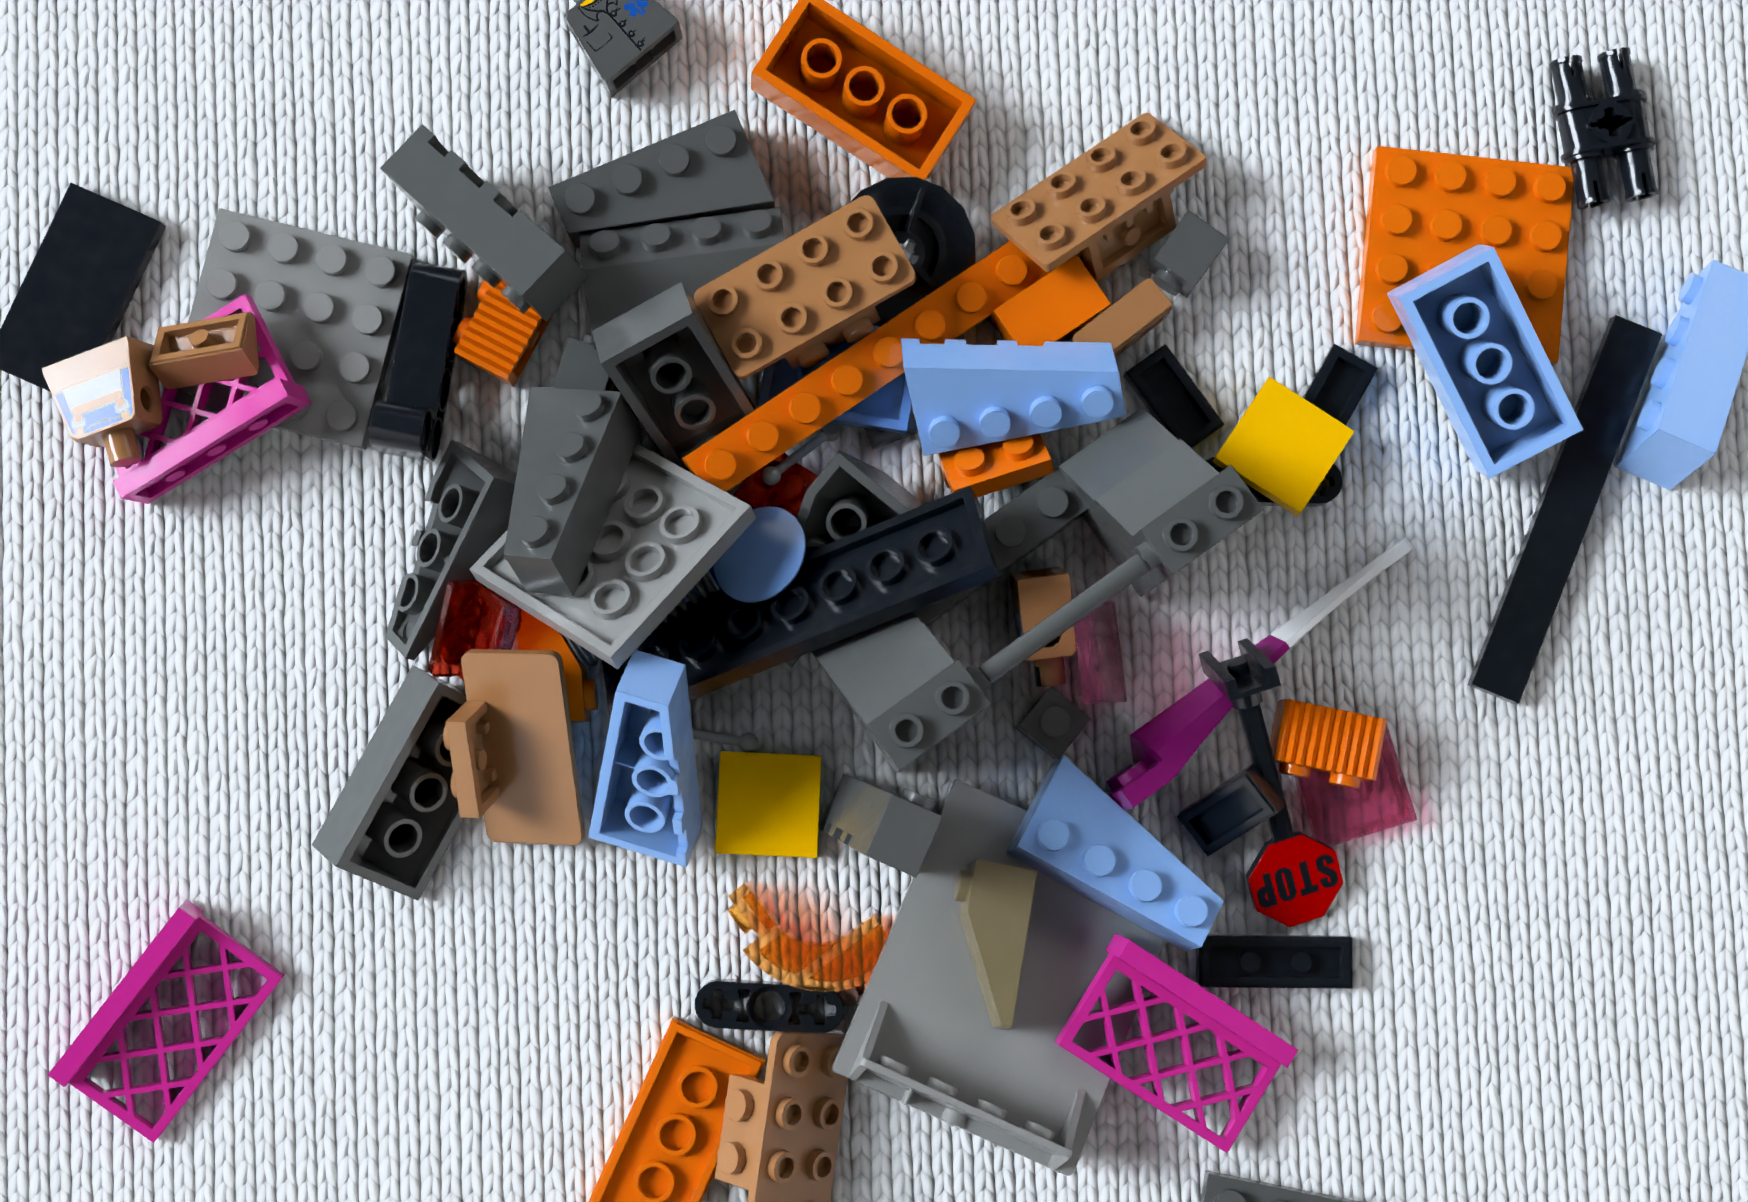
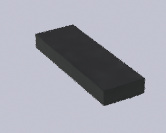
(1275, 961)

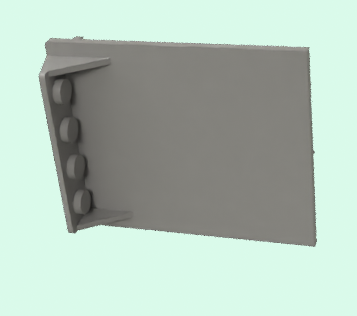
(926, 1023)

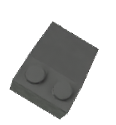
(672, 372)

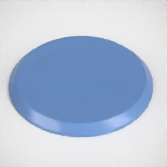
(763, 557)

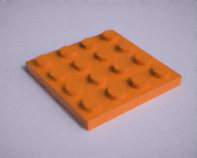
(1441, 204)

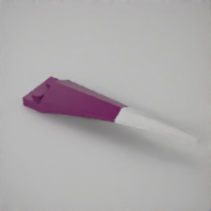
(1176, 733)

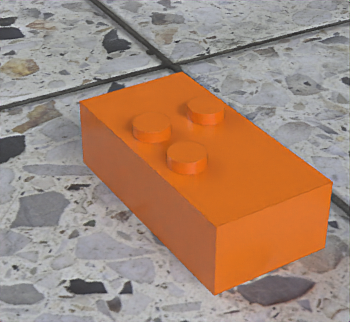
(861, 91)

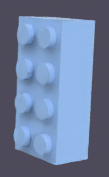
(1485, 360)

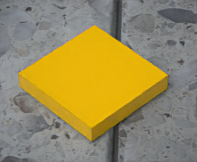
(1283, 446)
(768, 804)

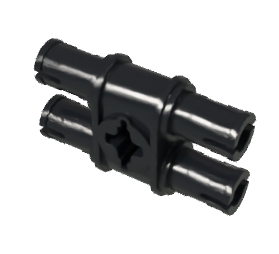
(1588, 145)

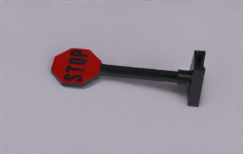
(1293, 873)

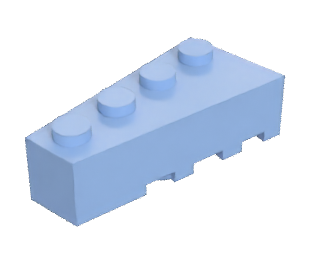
(1693, 380)
(1007, 389)
(648, 767)
(1107, 856)

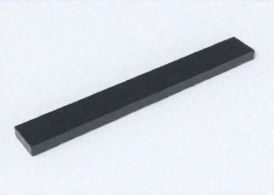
(1564, 510)

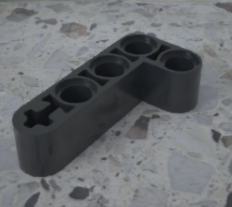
(422, 366)

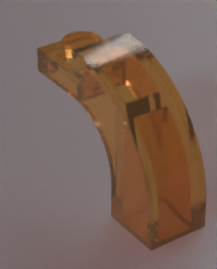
(802, 963)

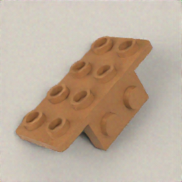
(807, 291)
(516, 748)
(785, 1129)

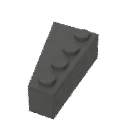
(566, 482)
(882, 824)

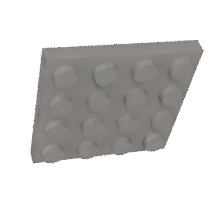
(326, 307)
(648, 556)

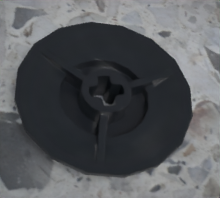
(936, 234)

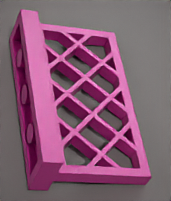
(222, 432)
(130, 996)
(1198, 1004)

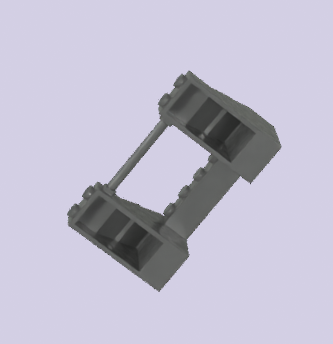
(1144, 501)

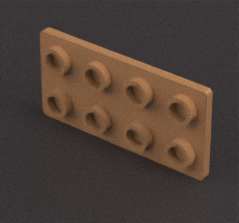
(1104, 201)

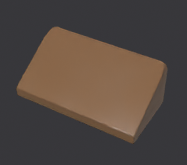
(1128, 318)
(206, 351)

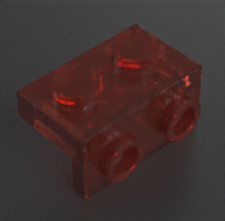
(469, 620)

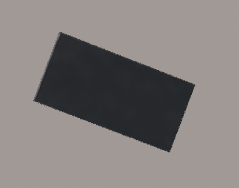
(77, 283)

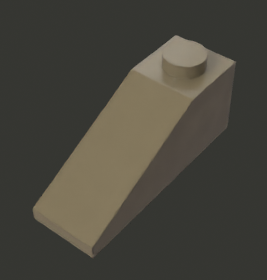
(996, 922)

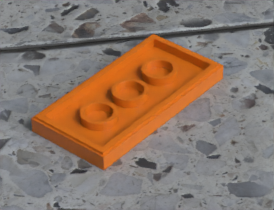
(676, 1120)

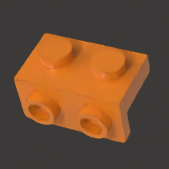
(996, 465)

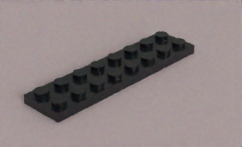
(833, 596)

